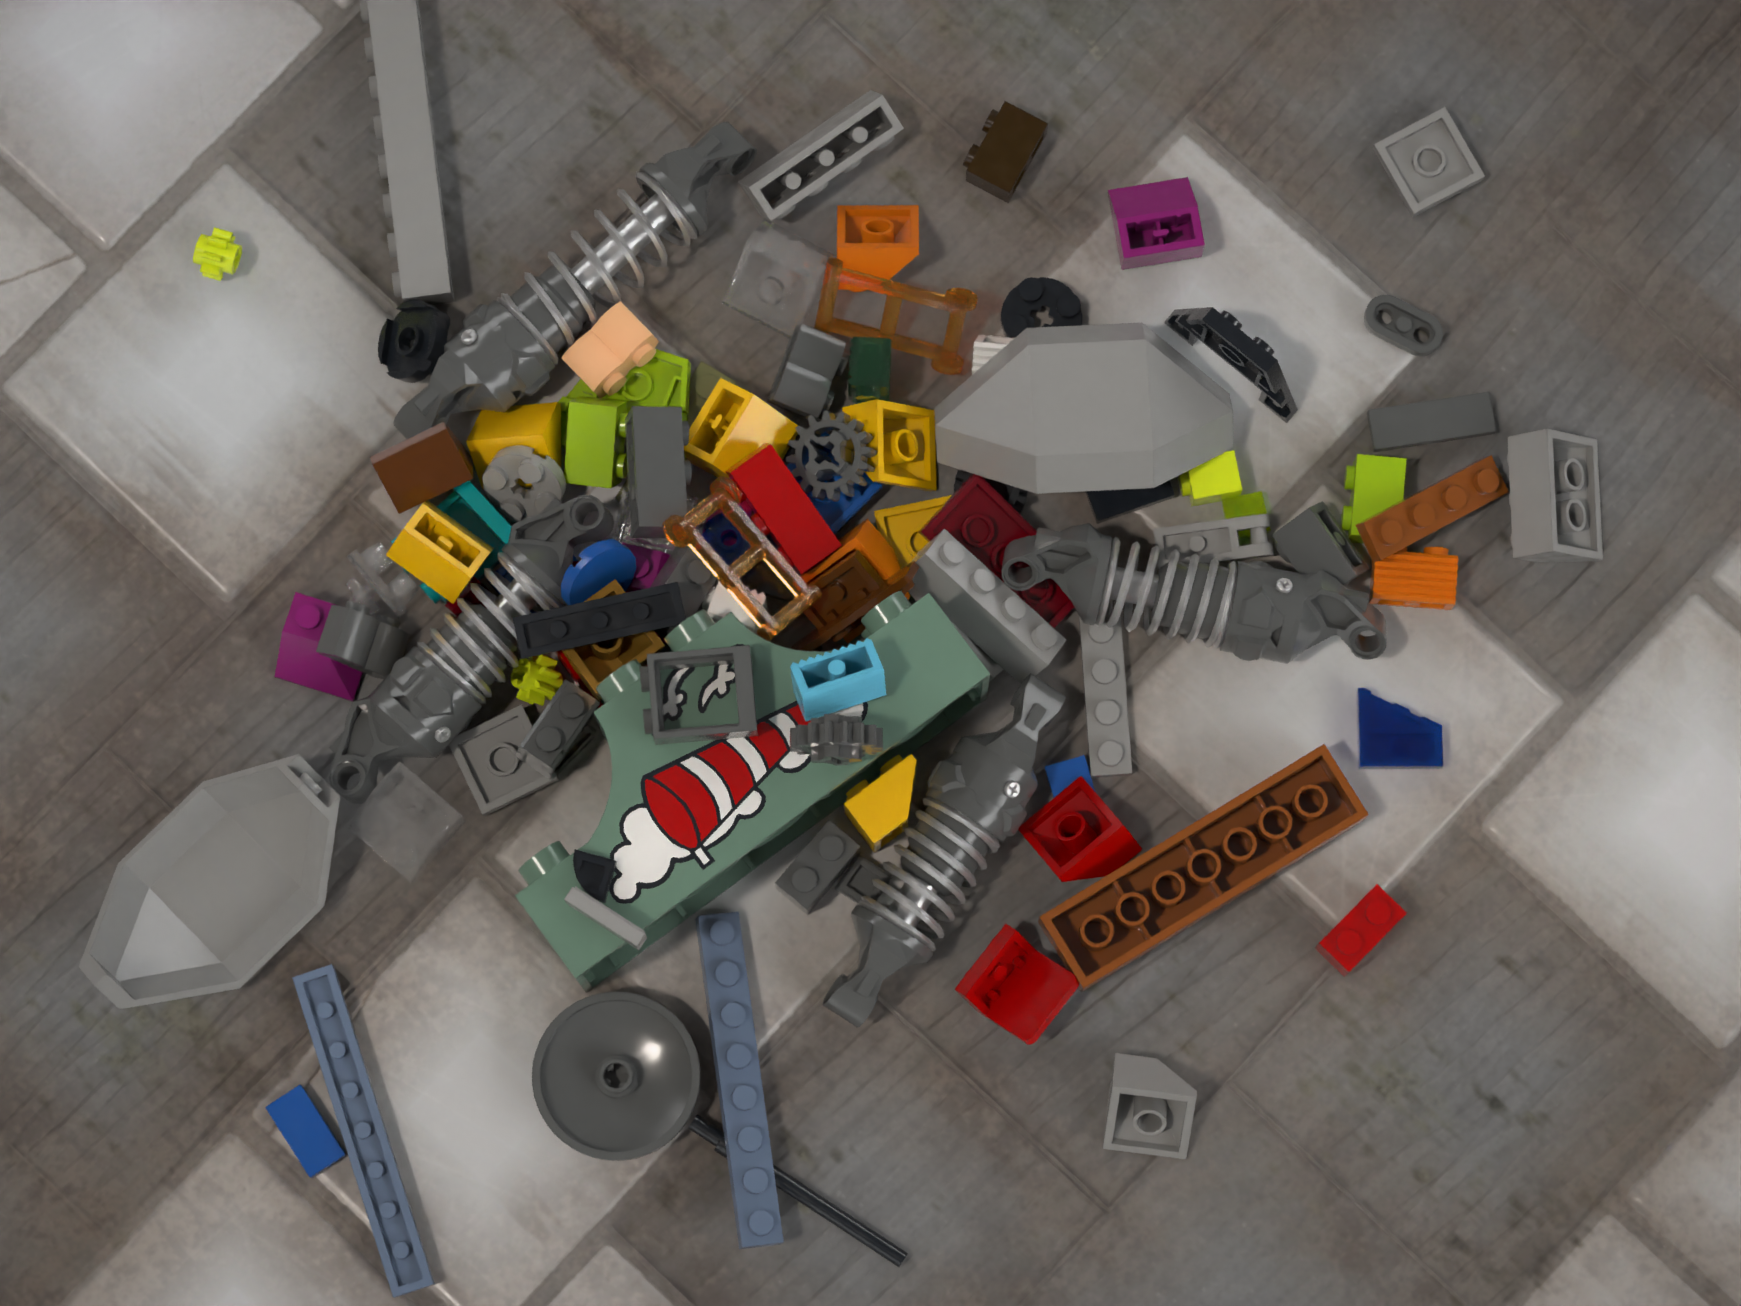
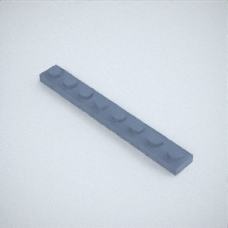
(739, 1080)
(363, 1131)

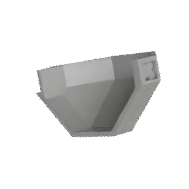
(1084, 412)
(216, 886)

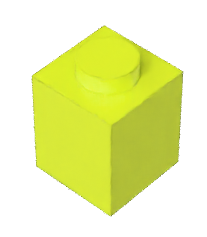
(1212, 480)

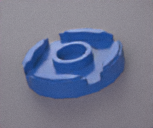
(596, 569)

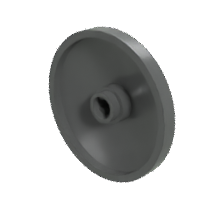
(616, 1076)

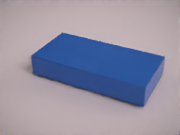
(305, 1131)

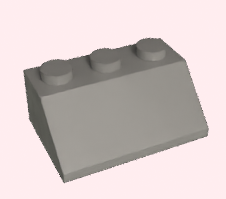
(1554, 497)

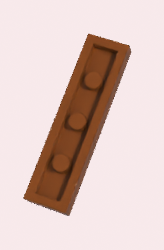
(1432, 508)

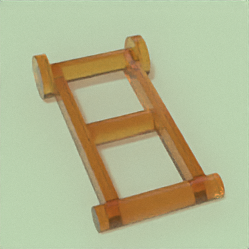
(956, 301)
(726, 497)

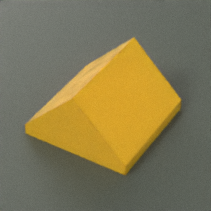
(524, 425)

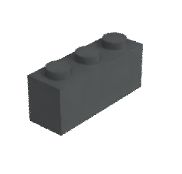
(656, 468)

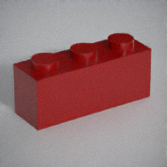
(783, 509)

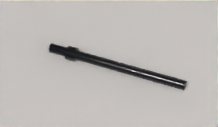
(811, 1199)

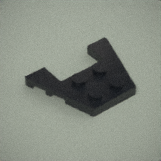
(1247, 356)

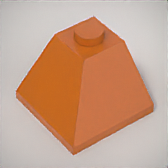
(876, 239)
(875, 551)

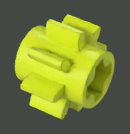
(217, 254)
(536, 679)

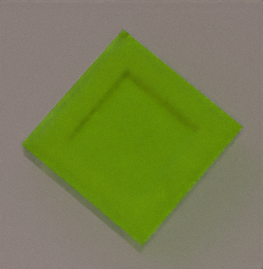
(1242, 506)

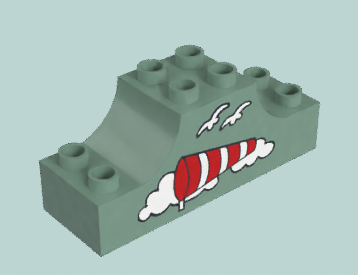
(712, 811)

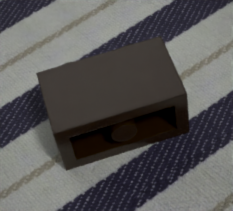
(1005, 151)

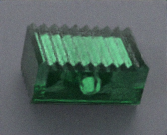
(869, 369)

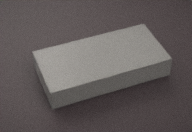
(606, 917)

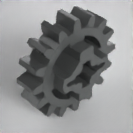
(842, 444)
(836, 739)

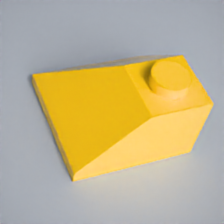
(902, 440)

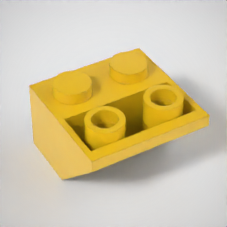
(733, 427)
(439, 551)
(883, 807)

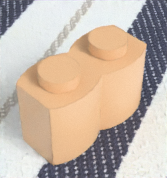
(611, 350)

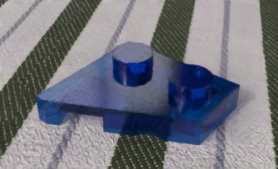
(1395, 737)

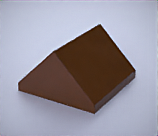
(423, 467)

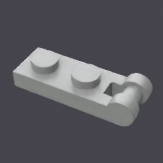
(1214, 540)

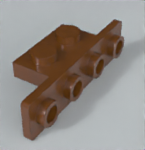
(847, 594)

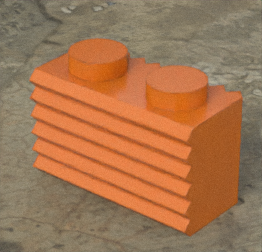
(1415, 579)

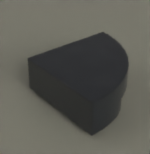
(594, 874)

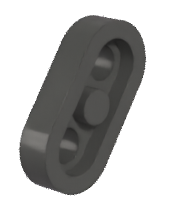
(1404, 322)

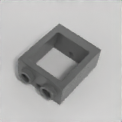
(651, 681)

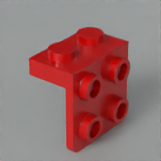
(1017, 986)

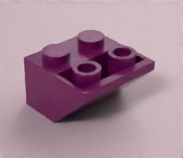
(1156, 223)

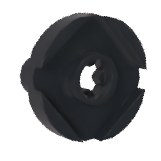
(1035, 295)
(418, 322)

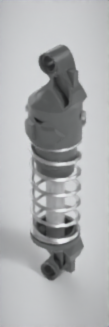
(516, 340)

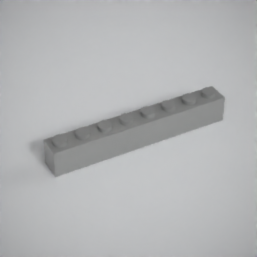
(409, 149)

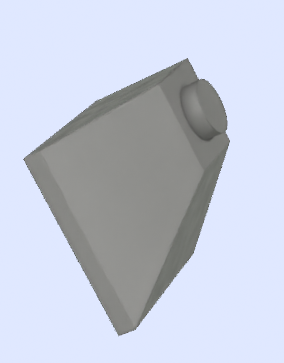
(1148, 1108)

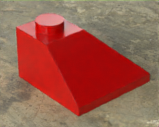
(1079, 835)

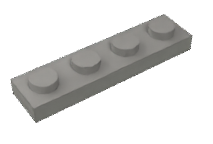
(1105, 700)

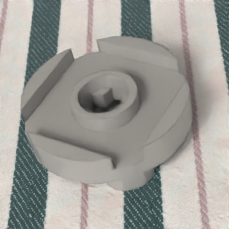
(520, 463)

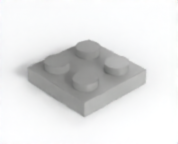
(1428, 162)
(490, 762)

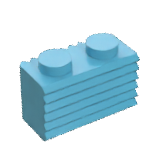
(838, 679)

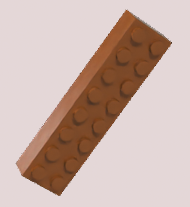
(1203, 867)

